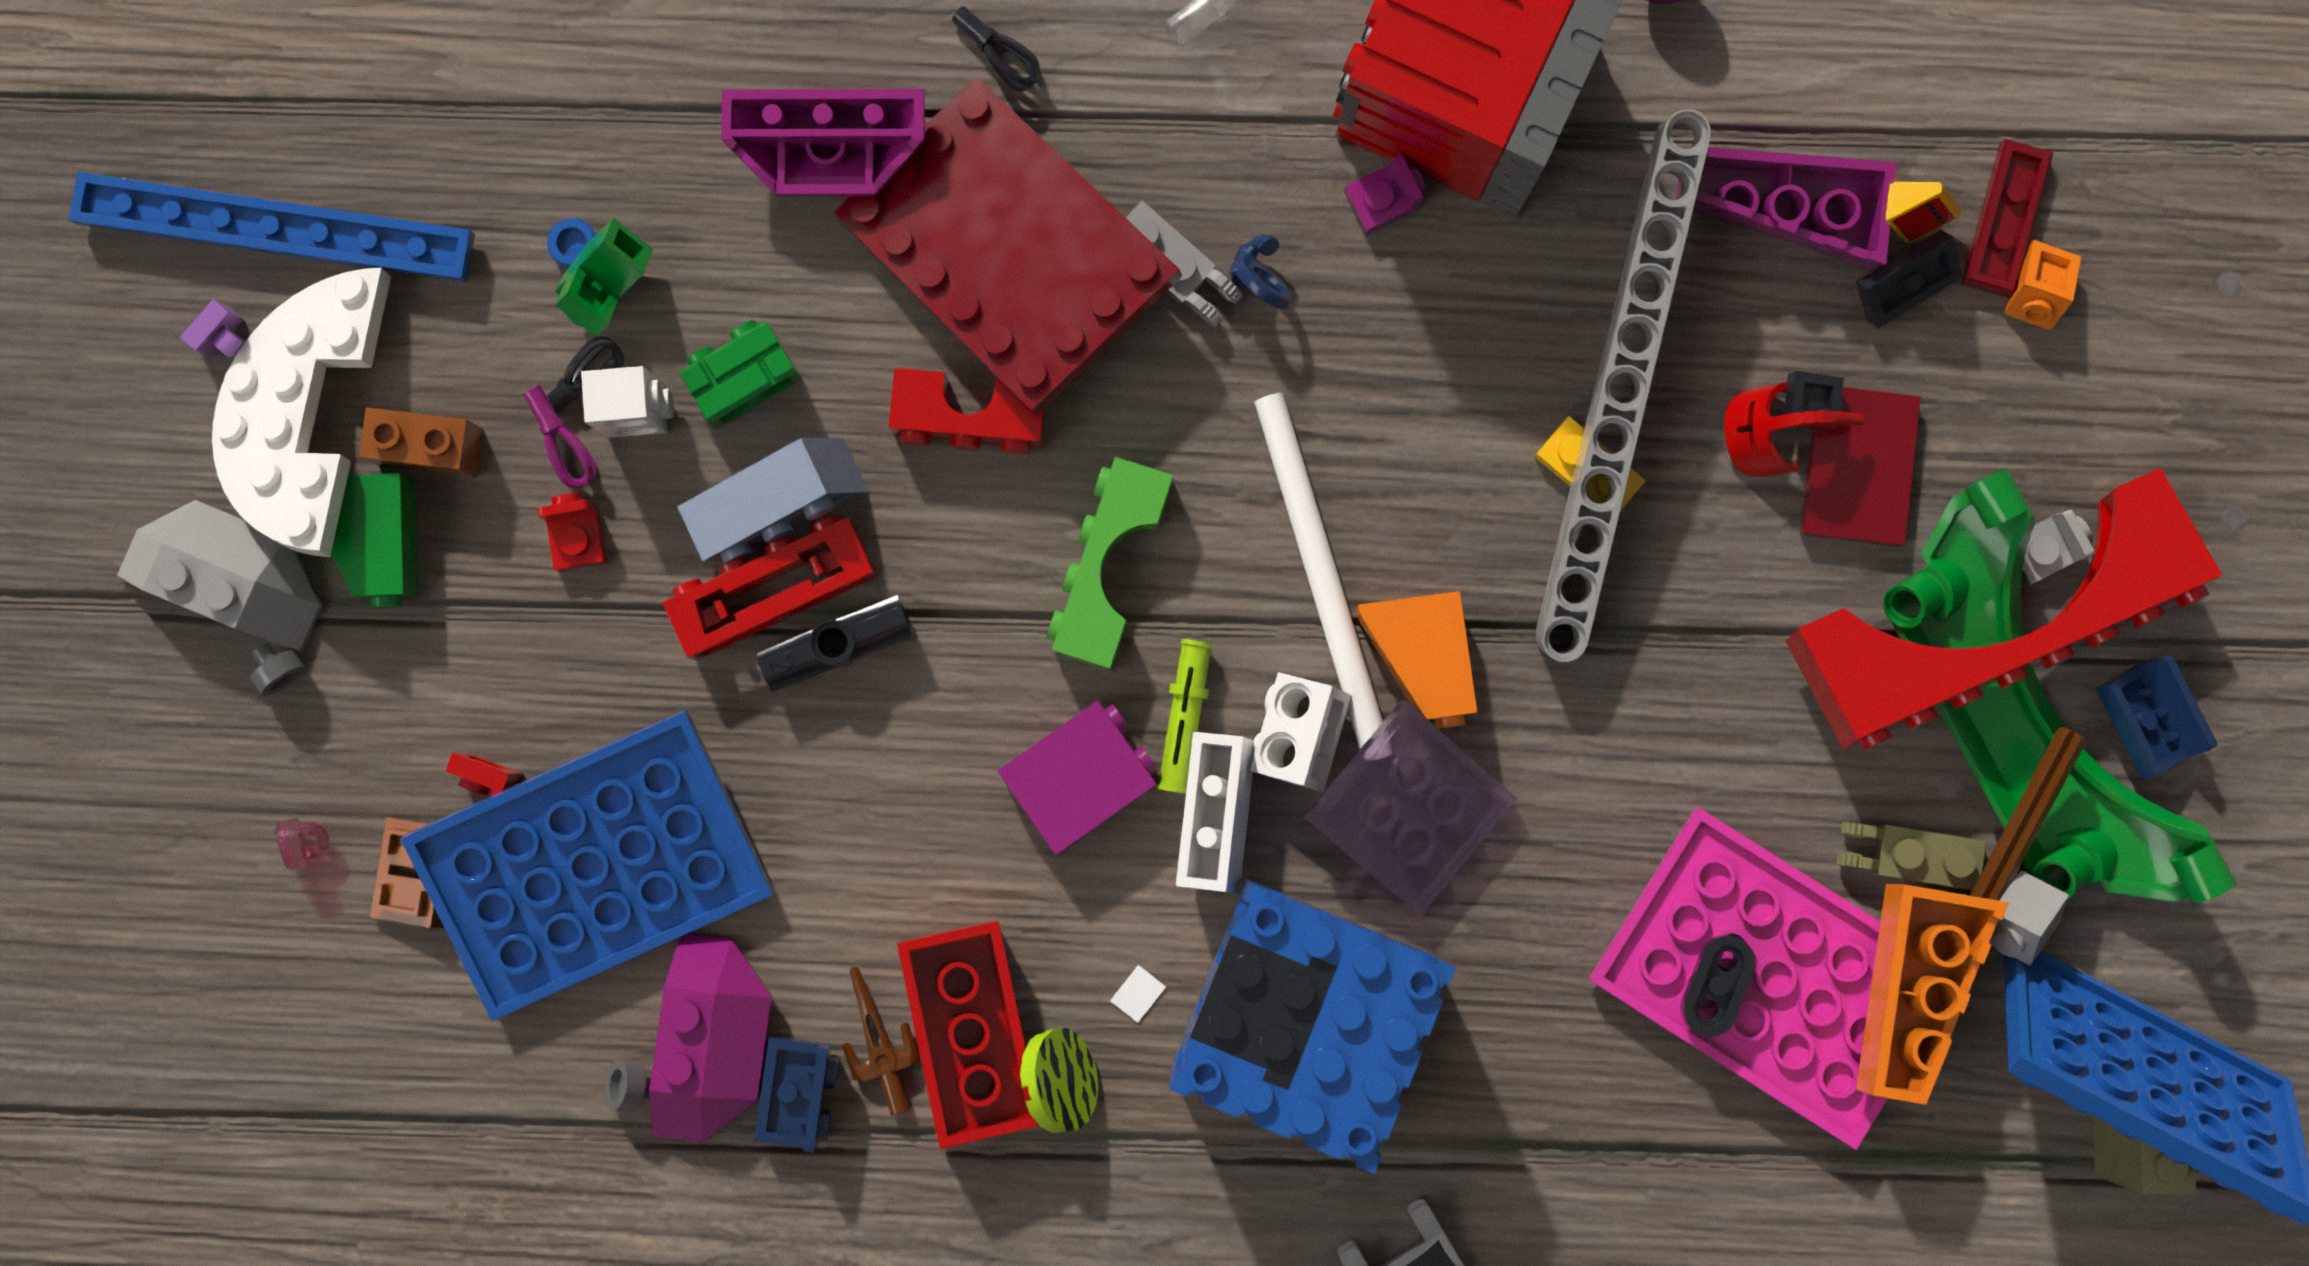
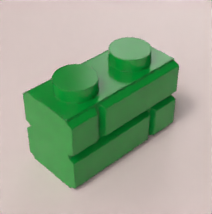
(739, 373)

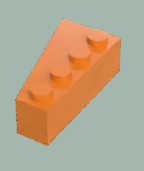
(1920, 986)

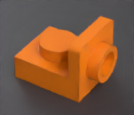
(2044, 285)

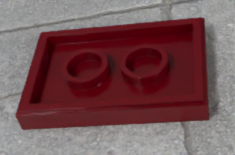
(1863, 473)

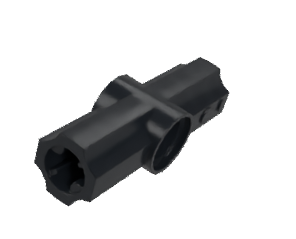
(804, 654)

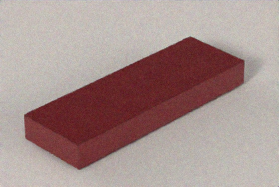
(2007, 218)

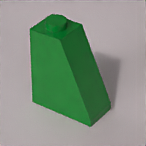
(378, 539)

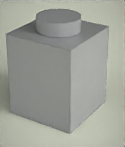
(2029, 918)

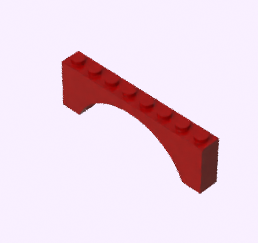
(2141, 563)

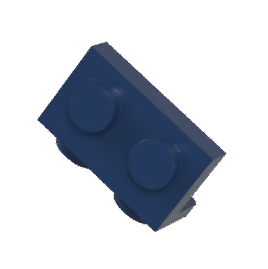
(2156, 716)
(794, 1093)

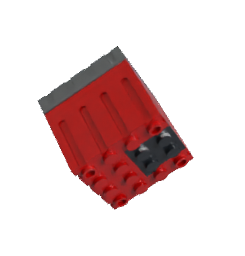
(1470, 87)

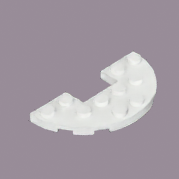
(272, 403)

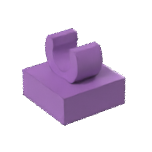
(215, 331)

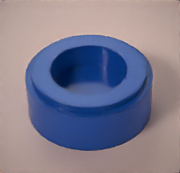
(568, 240)

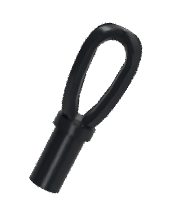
(987, 38)
(566, 389)

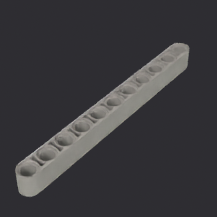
(1638, 367)

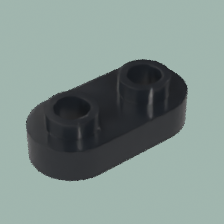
(1723, 988)

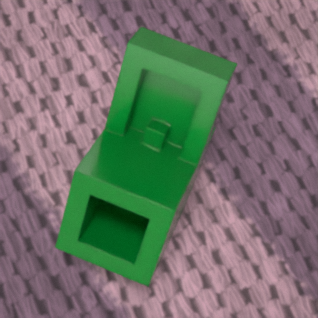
(602, 276)

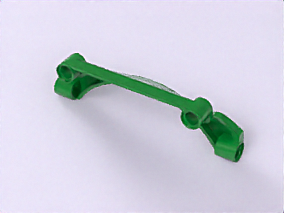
(2096, 824)

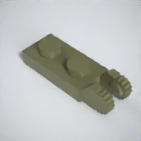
(1917, 855)

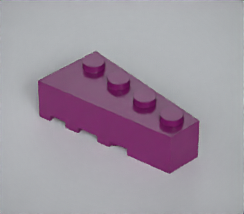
(1802, 199)

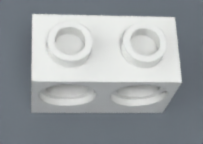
(626, 402)
(1313, 734)

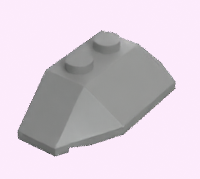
(224, 573)

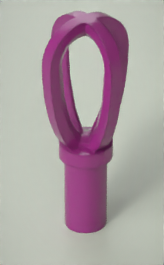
(552, 424)

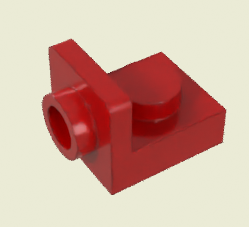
(574, 532)
(481, 774)

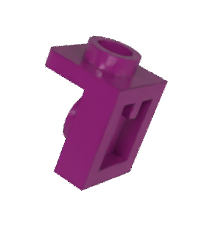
(1386, 194)

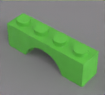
(1130, 503)

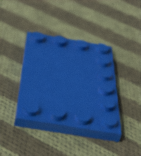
(588, 865)
(2157, 1082)

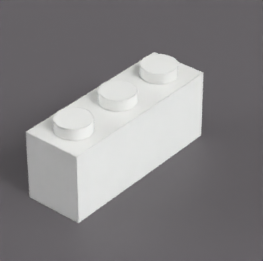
(1215, 813)

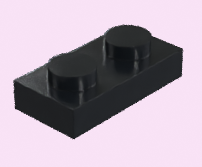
(1909, 279)

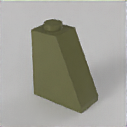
(2138, 1165)

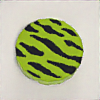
(1059, 1080)

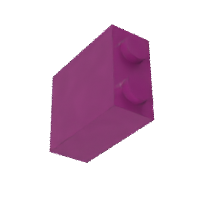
(1079, 776)

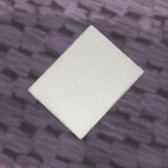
(1138, 993)

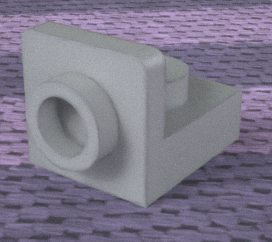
(2055, 545)

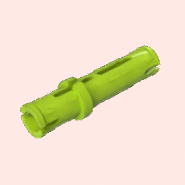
(1193, 656)

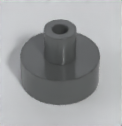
(275, 670)
(626, 1085)

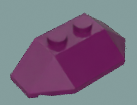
(823, 137)
(708, 1039)

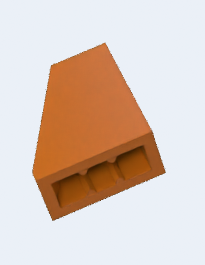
(1425, 652)

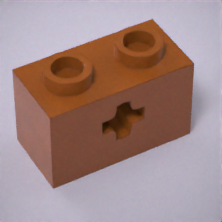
(421, 442)

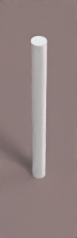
(1319, 565)

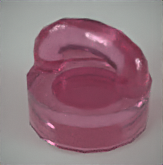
(293, 843)

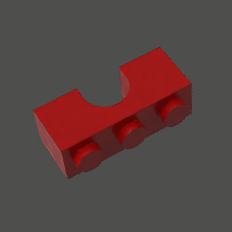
(922, 413)

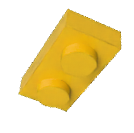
(1561, 455)

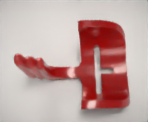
(1757, 403)

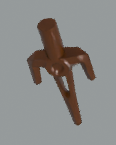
(882, 1060)

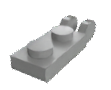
(1192, 263)

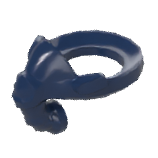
(1257, 277)

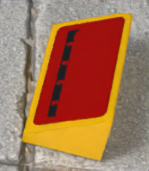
(1919, 209)

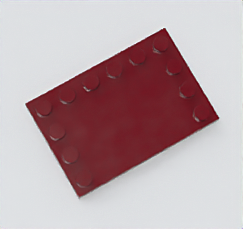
(1010, 247)

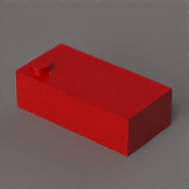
(967, 1032)

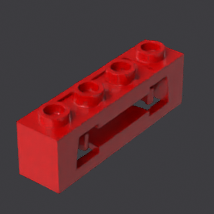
(694, 622)

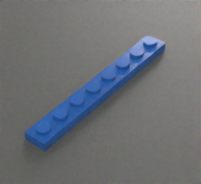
(272, 227)

